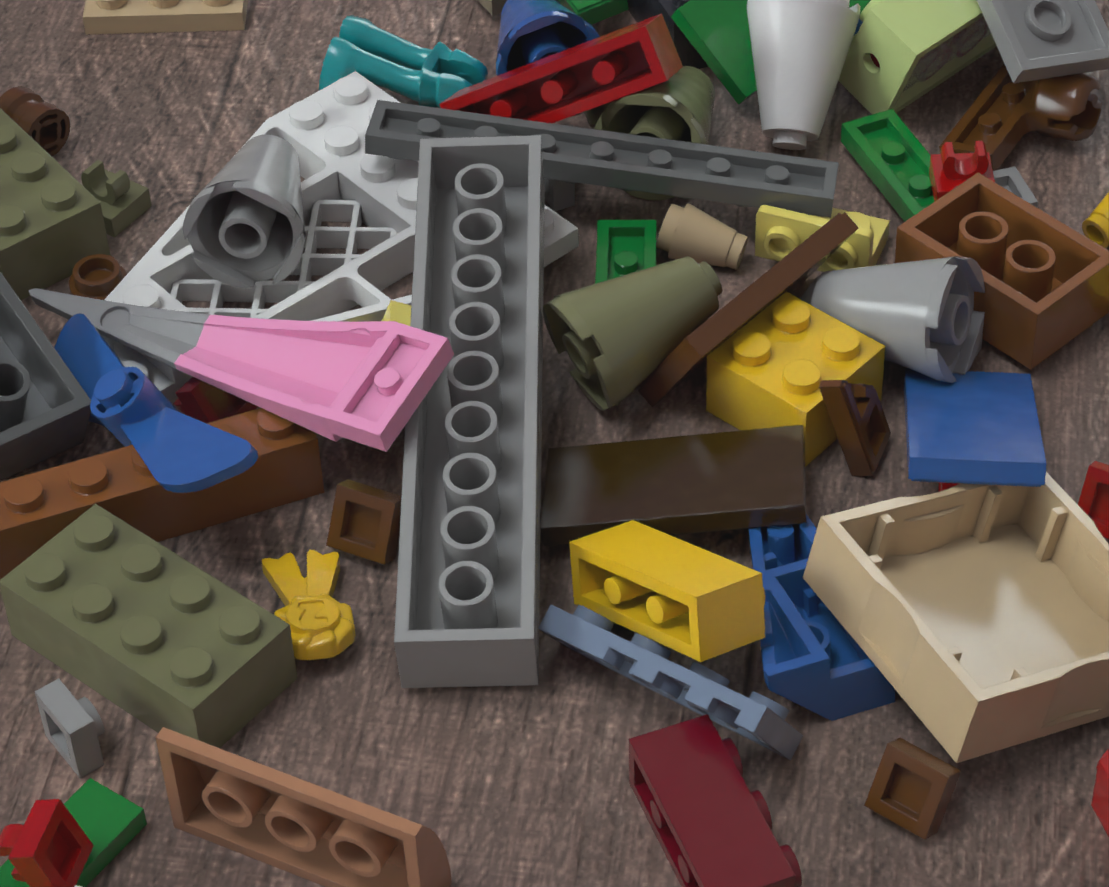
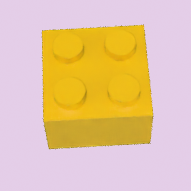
(775, 365)

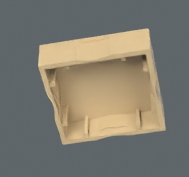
(975, 608)

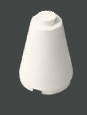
(798, 63)

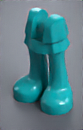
(398, 64)

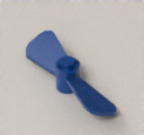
(175, 447)

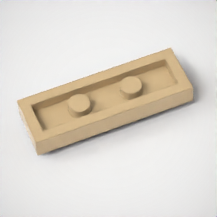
(163, 16)

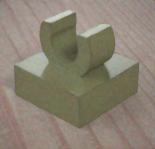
(119, 197)

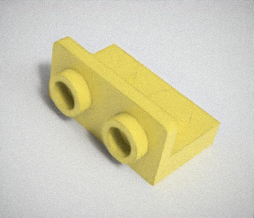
(783, 230)

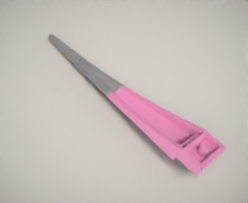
(320, 374)

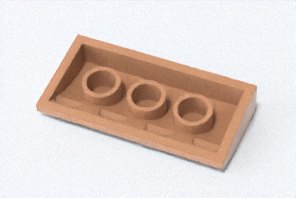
(294, 821)

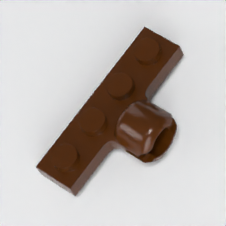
(1008, 110)

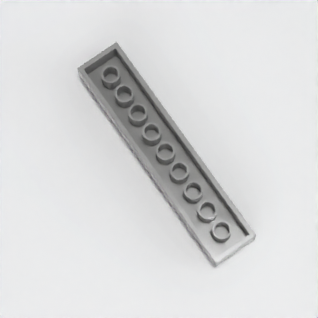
(477, 435)

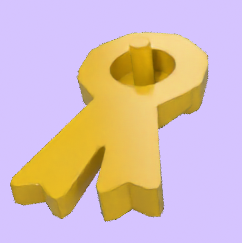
(316, 620)

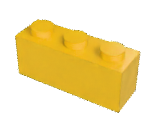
(668, 590)

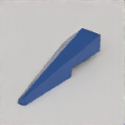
(804, 645)

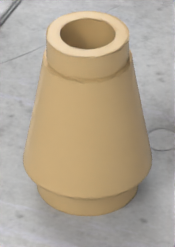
(701, 237)

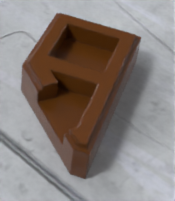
(857, 423)

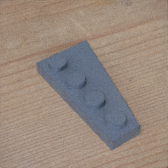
(693, 688)

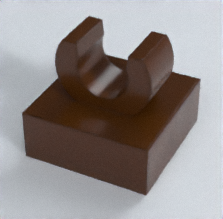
(365, 521)
(912, 788)

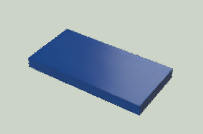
(973, 429)

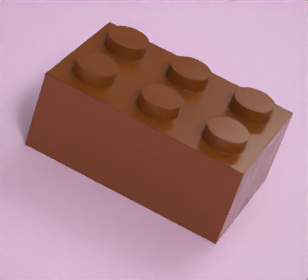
(1037, 272)

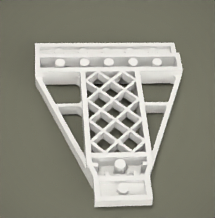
(337, 187)

